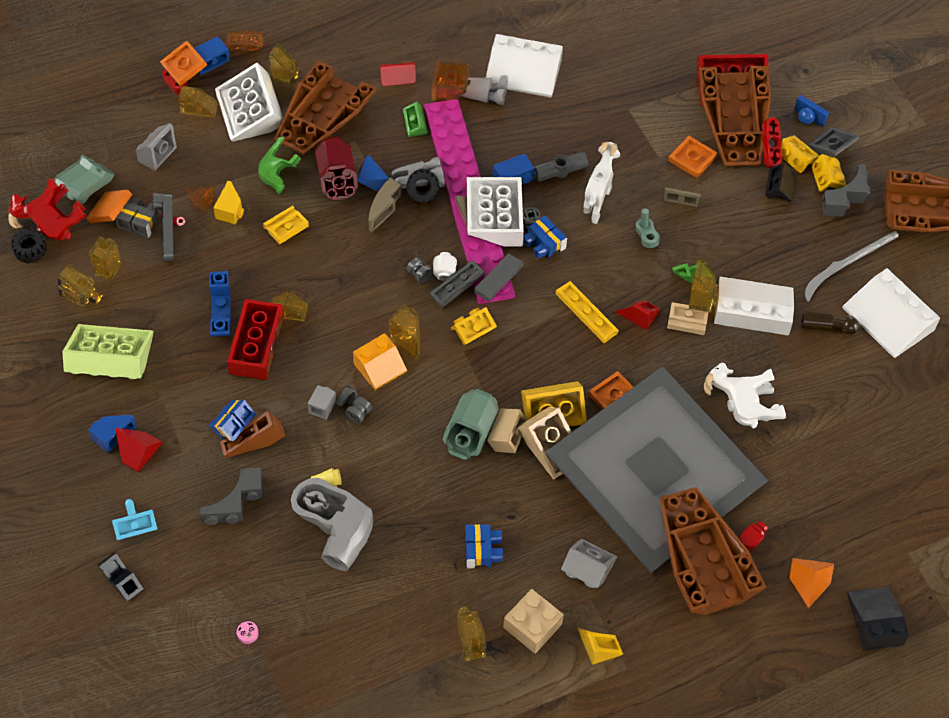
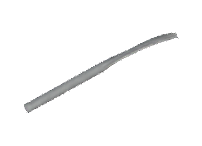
(836, 266)

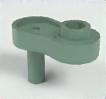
(646, 230)

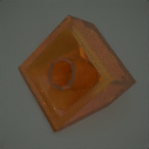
(449, 80)

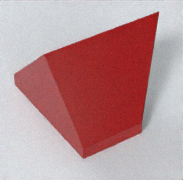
(641, 313)
(136, 447)

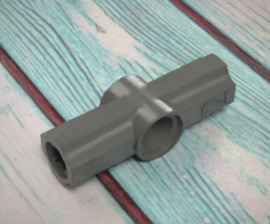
(560, 166)

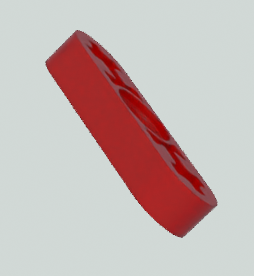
(776, 137)

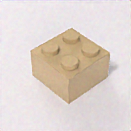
(533, 621)

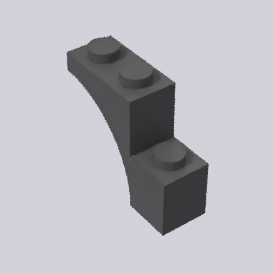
(838, 200)
(231, 508)

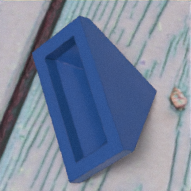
(371, 174)

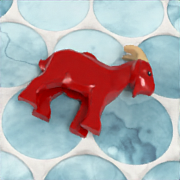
(45, 213)

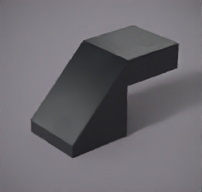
(119, 577)

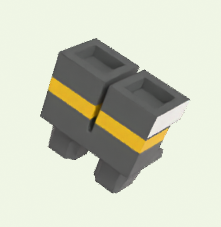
(137, 218)

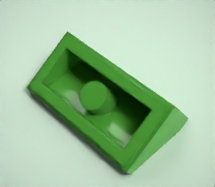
(415, 120)

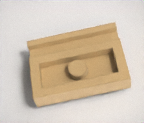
(687, 319)

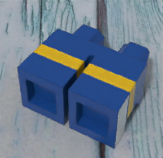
(545, 237)
(232, 419)
(479, 545)

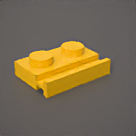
(286, 224)

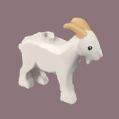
(600, 180)
(744, 394)

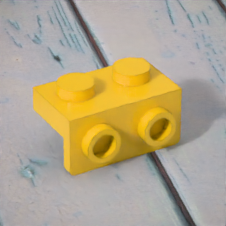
(828, 173)

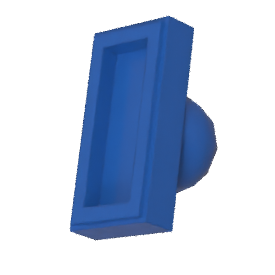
(810, 112)

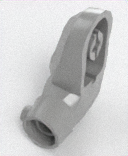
(337, 515)

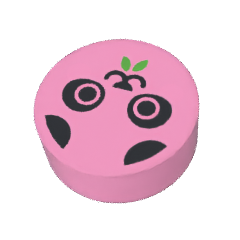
(247, 632)

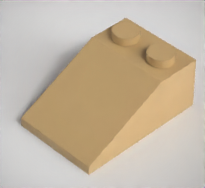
(543, 433)

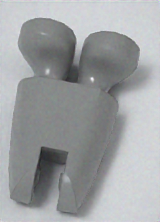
(484, 90)
(402, 174)

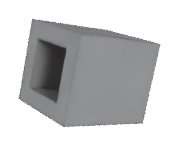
(322, 402)

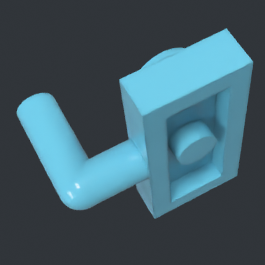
(134, 523)

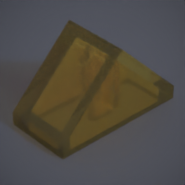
(293, 306)

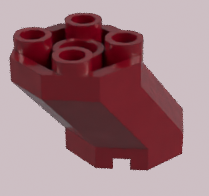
(336, 168)

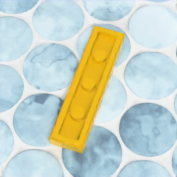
(587, 312)

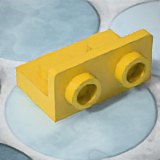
(797, 153)
(474, 326)

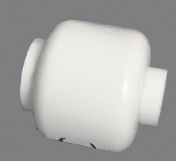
(444, 266)

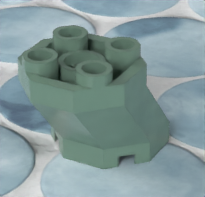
(84, 178)
(471, 424)

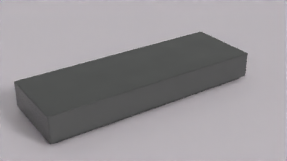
(498, 277)
(457, 283)

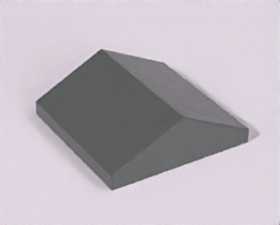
(833, 142)

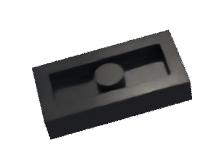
(781, 182)

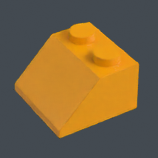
(379, 361)

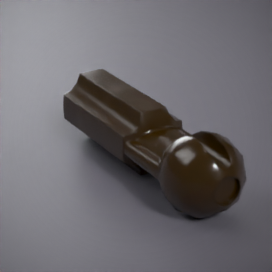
(827, 322)

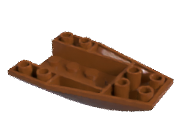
(320, 108)
(735, 110)
(916, 201)
(706, 554)

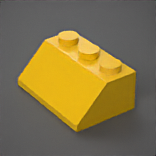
(566, 396)

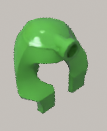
(271, 166)

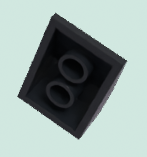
(878, 618)

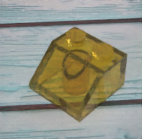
(704, 288)
(405, 330)

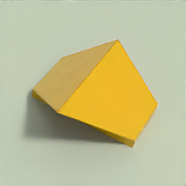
(600, 646)

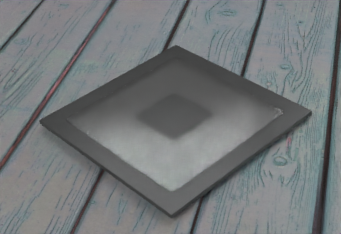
(649, 448)

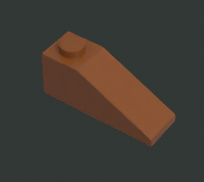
(256, 435)

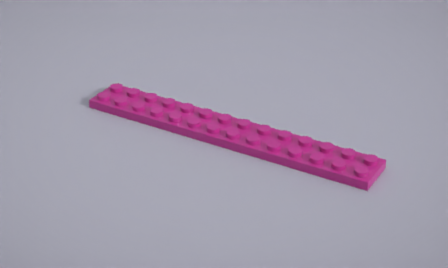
(457, 164)

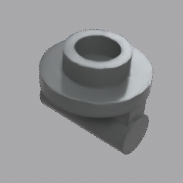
(347, 396)

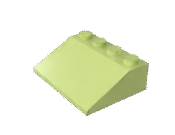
(107, 351)

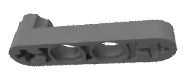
(164, 203)

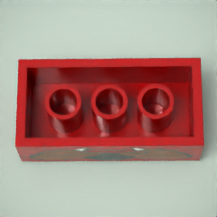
(255, 339)

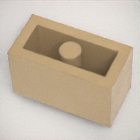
(505, 432)

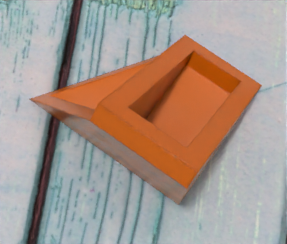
(810, 578)

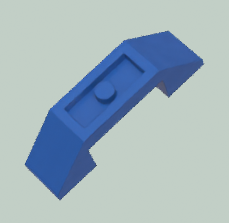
(220, 304)

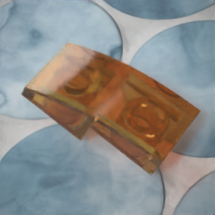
(245, 39)

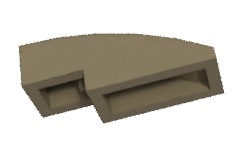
(384, 203)

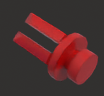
(753, 535)

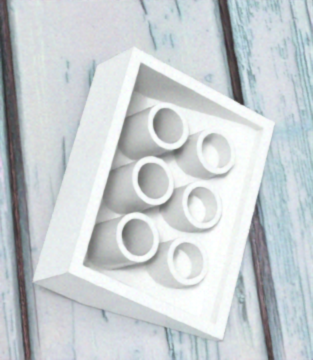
(527, 63)
(249, 104)
(495, 209)
(754, 306)
(891, 313)

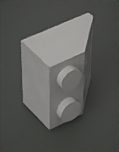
(157, 147)
(588, 563)

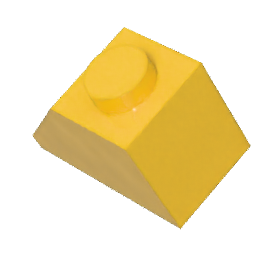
(228, 206)

